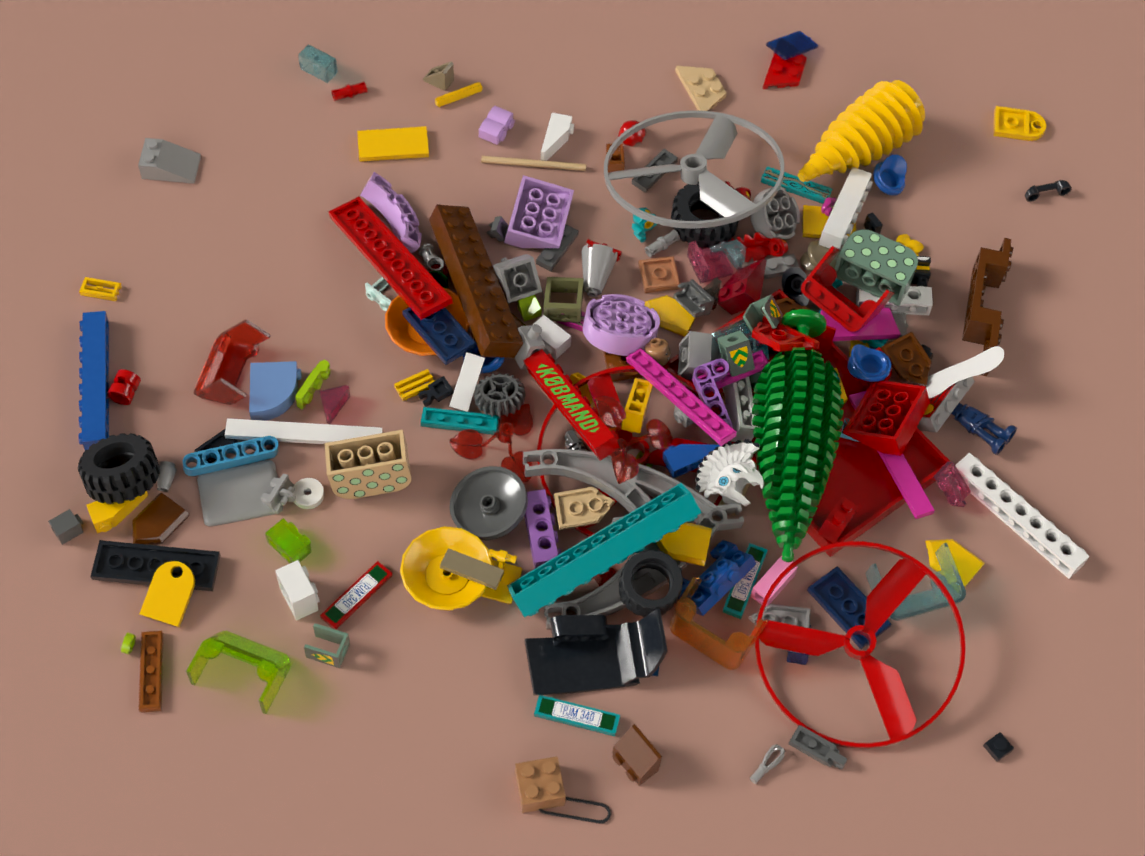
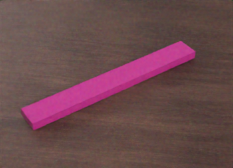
(681, 397)
(903, 476)

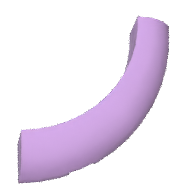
(395, 210)

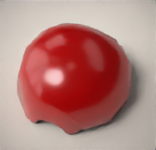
(634, 138)

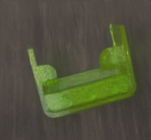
(270, 663)

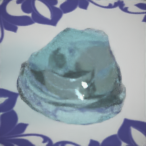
(733, 250)

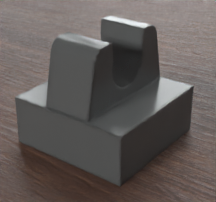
(498, 229)

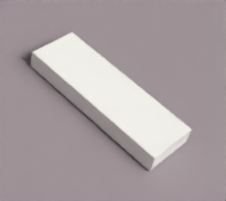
(467, 382)

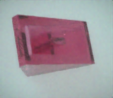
(333, 401)

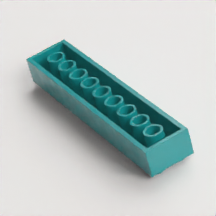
(604, 549)

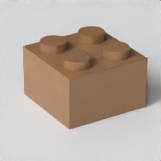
(540, 784)

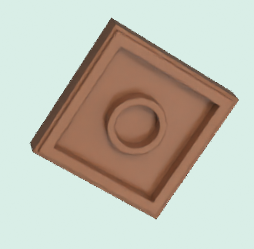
(659, 274)

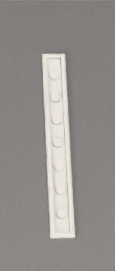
(294, 431)

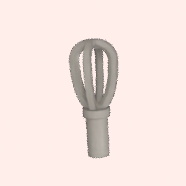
(763, 768)

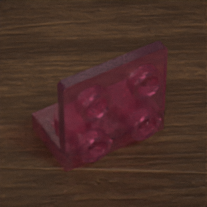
(708, 264)

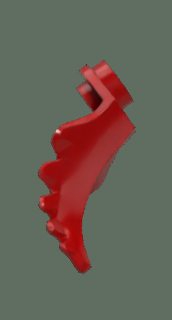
(761, 246)

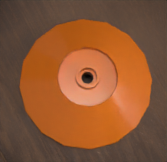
(406, 336)

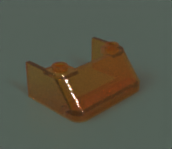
(727, 654)

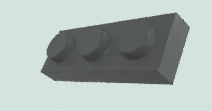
(646, 182)
(551, 256)

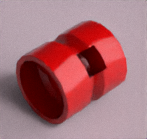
(124, 387)

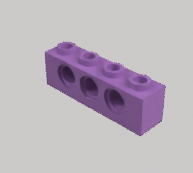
(540, 502)

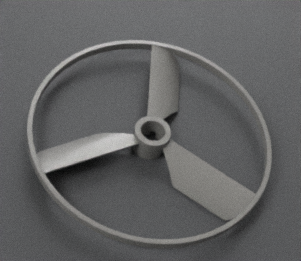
(693, 167)

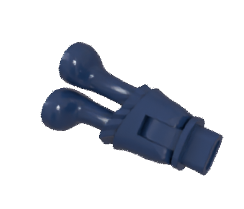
(975, 423)

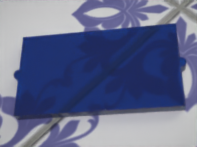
(792, 45)

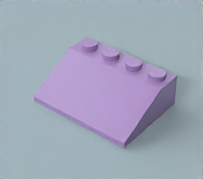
(538, 214)

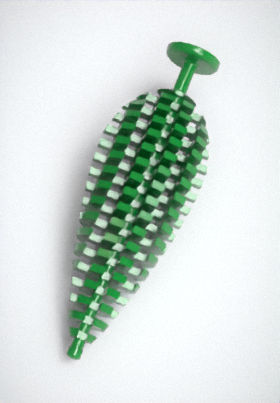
(796, 431)

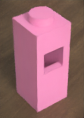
(761, 588)

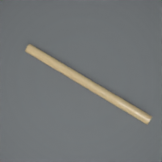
(533, 163)

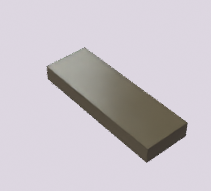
(472, 569)

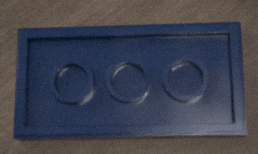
(442, 334)
(843, 603)

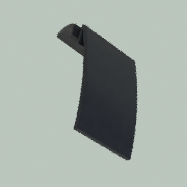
(595, 656)

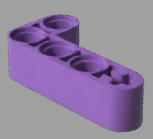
(709, 384)

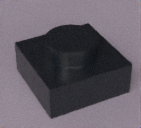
(872, 223)
(998, 747)

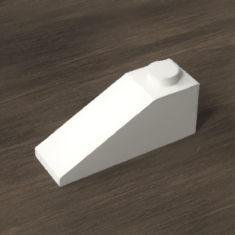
(557, 134)

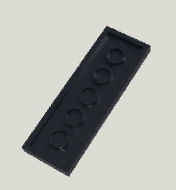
(139, 562)

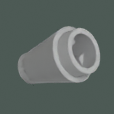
(166, 475)

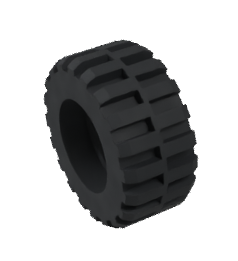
(689, 200)
(119, 468)

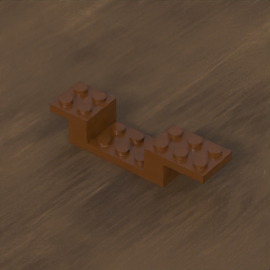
(989, 270)

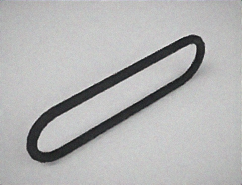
(581, 818)

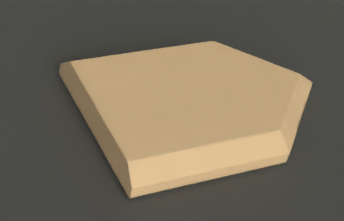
(581, 507)

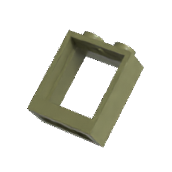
(571, 311)

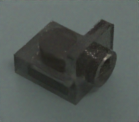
(713, 289)

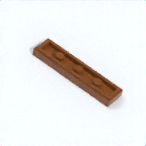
(151, 671)

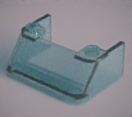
(930, 599)

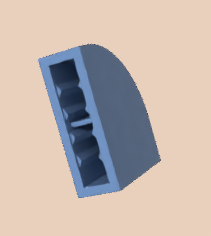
(272, 388)

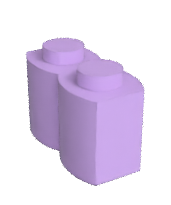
(496, 125)

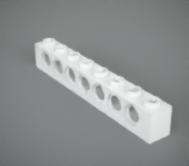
(1023, 523)

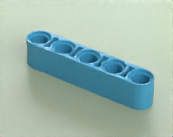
(223, 462)

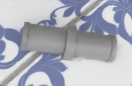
(662, 243)

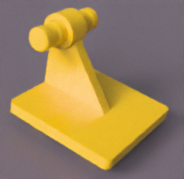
(511, 574)

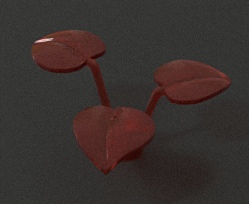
(469, 442)
(624, 464)

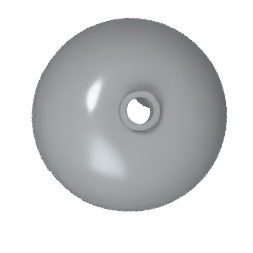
(777, 215)

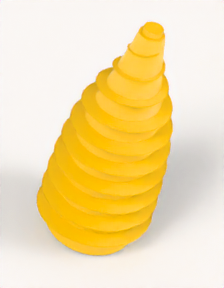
(867, 130)

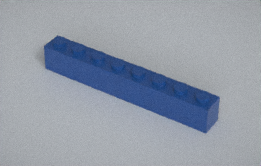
(94, 378)

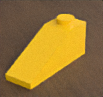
(637, 405)
(107, 516)

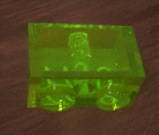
(288, 541)

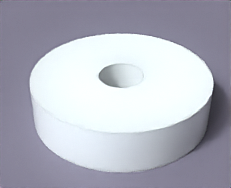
(308, 485)

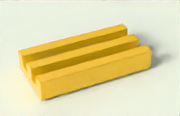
(98, 291)
(412, 383)

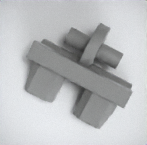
(281, 493)

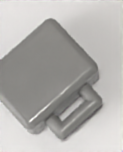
(236, 493)

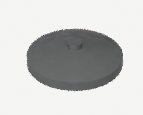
(489, 502)

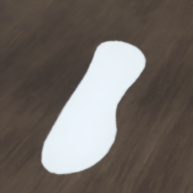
(972, 367)

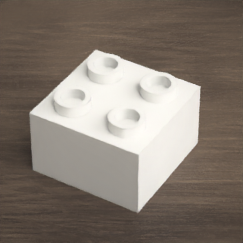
(297, 589)

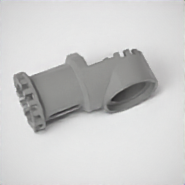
(430, 258)

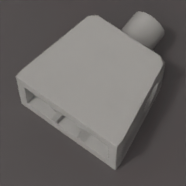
(531, 343)

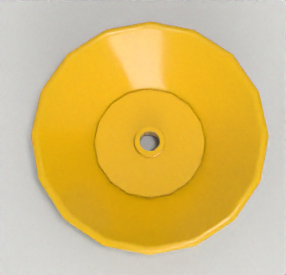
(426, 579)

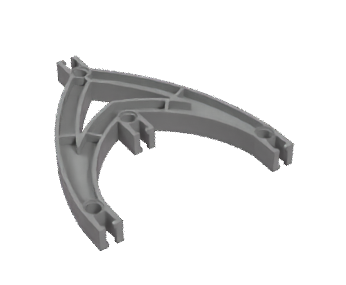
(631, 495)

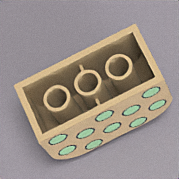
(368, 465)

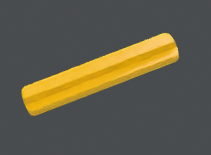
(458, 94)

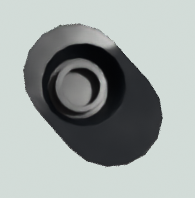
(791, 284)

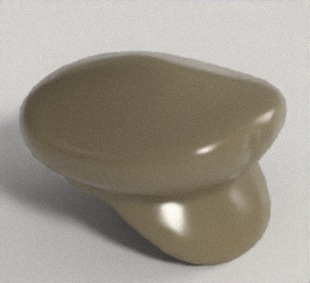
(814, 255)

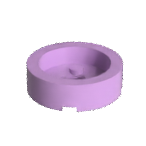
(608, 332)

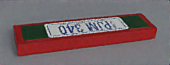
(356, 595)

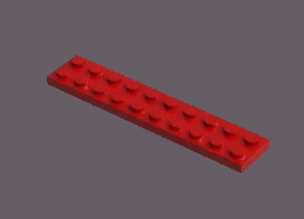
(390, 258)

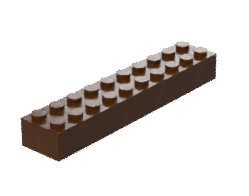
(475, 282)

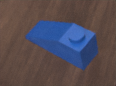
(685, 457)

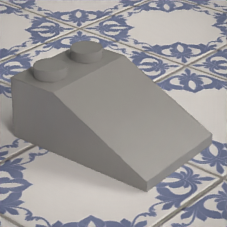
(168, 162)

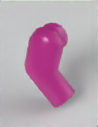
(826, 207)

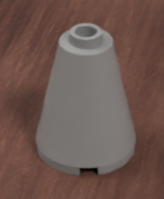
(596, 267)

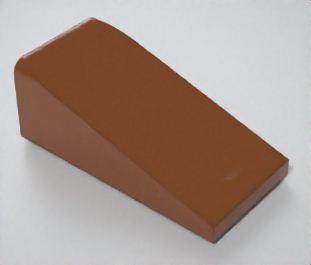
(617, 160)

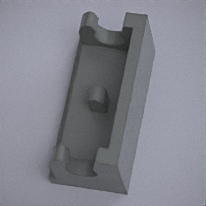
(694, 299)

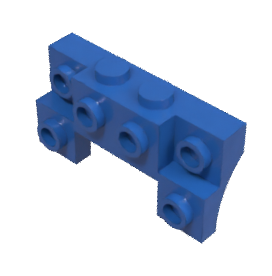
(720, 576)

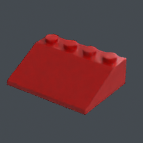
(888, 416)

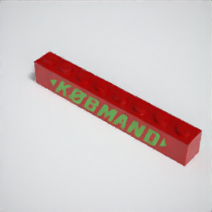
(571, 404)

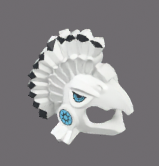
(728, 471)

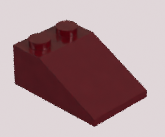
(743, 287)

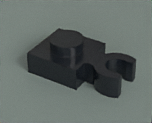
(438, 390)

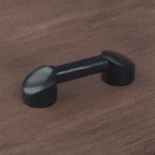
(1062, 187)

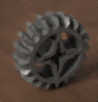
(499, 394)

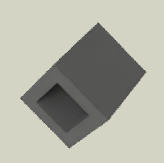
(66, 526)

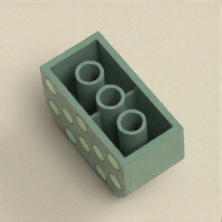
(876, 265)

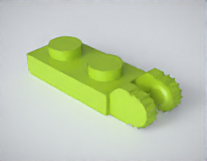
(312, 383)

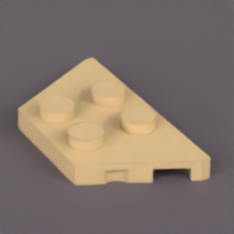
(701, 86)

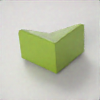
(529, 308)

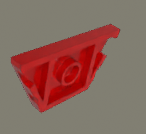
(785, 72)
(782, 337)

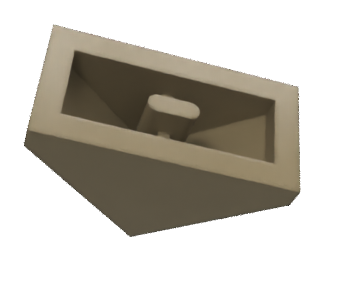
(441, 76)

